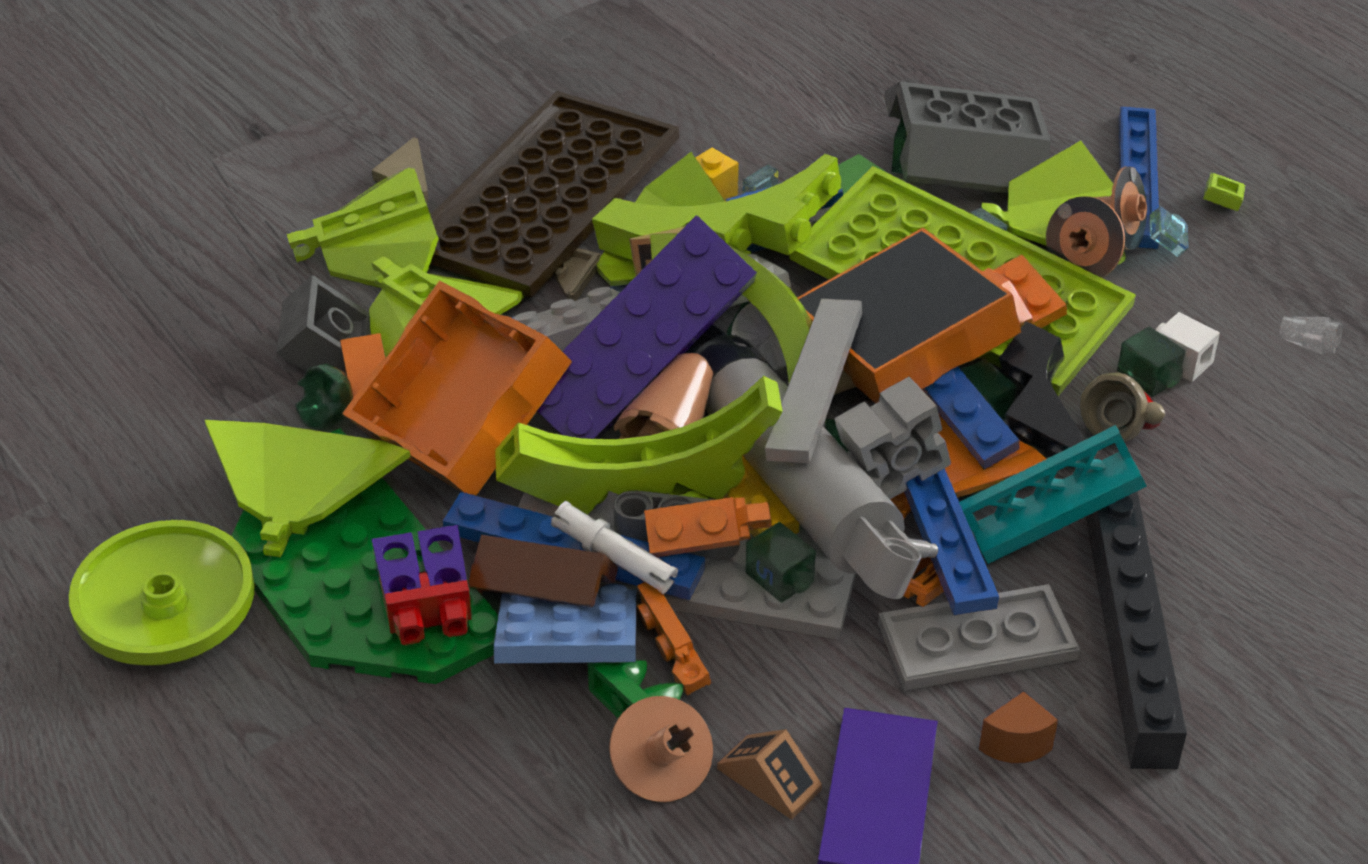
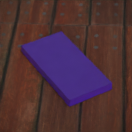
(878, 789)

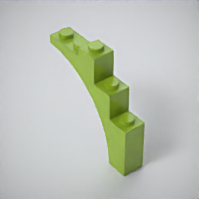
(769, 218)
(698, 455)

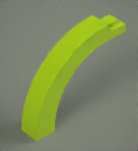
(774, 302)

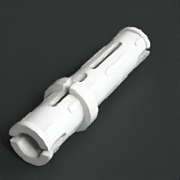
(599, 538)

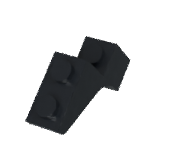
(1038, 413)

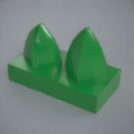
(618, 684)

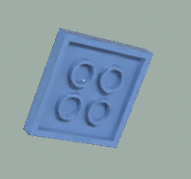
(566, 633)

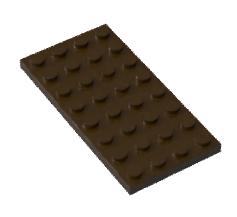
(541, 190)

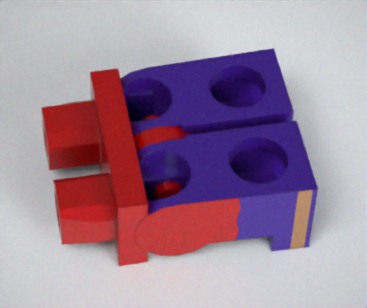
(426, 597)

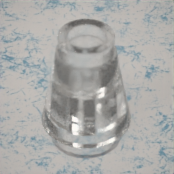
(1313, 333)

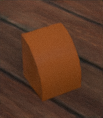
(1018, 731)

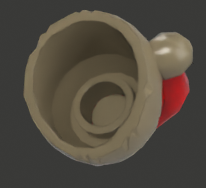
(1119, 402)

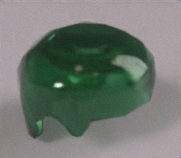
(325, 396)

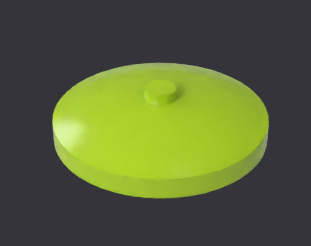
(161, 592)

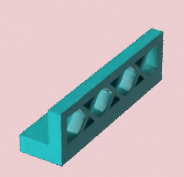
(1055, 500)

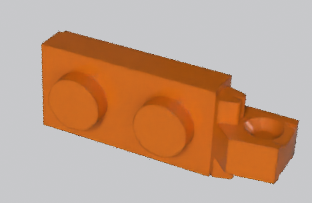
(703, 525)
(672, 639)

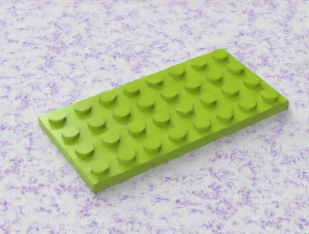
(887, 209)

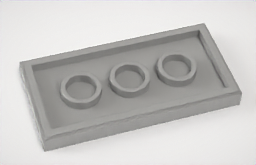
(943, 648)

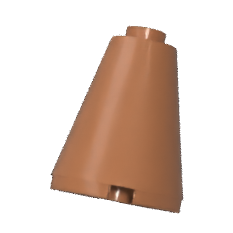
(670, 400)

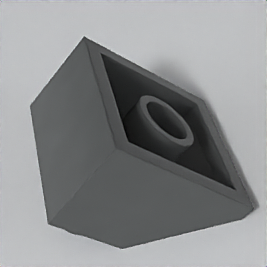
(315, 322)

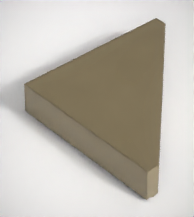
(405, 157)
(577, 272)

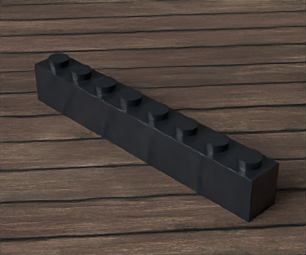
(1137, 636)

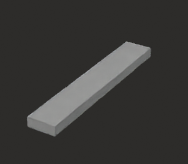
(814, 381)

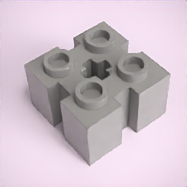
(895, 437)

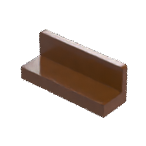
(540, 571)

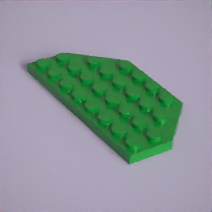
(331, 598)

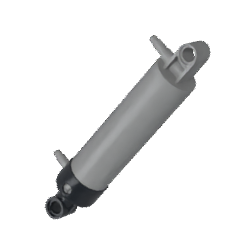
(830, 494)

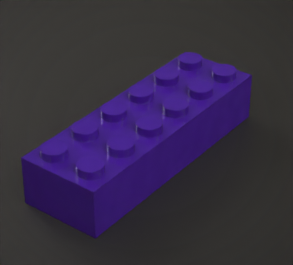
(645, 330)

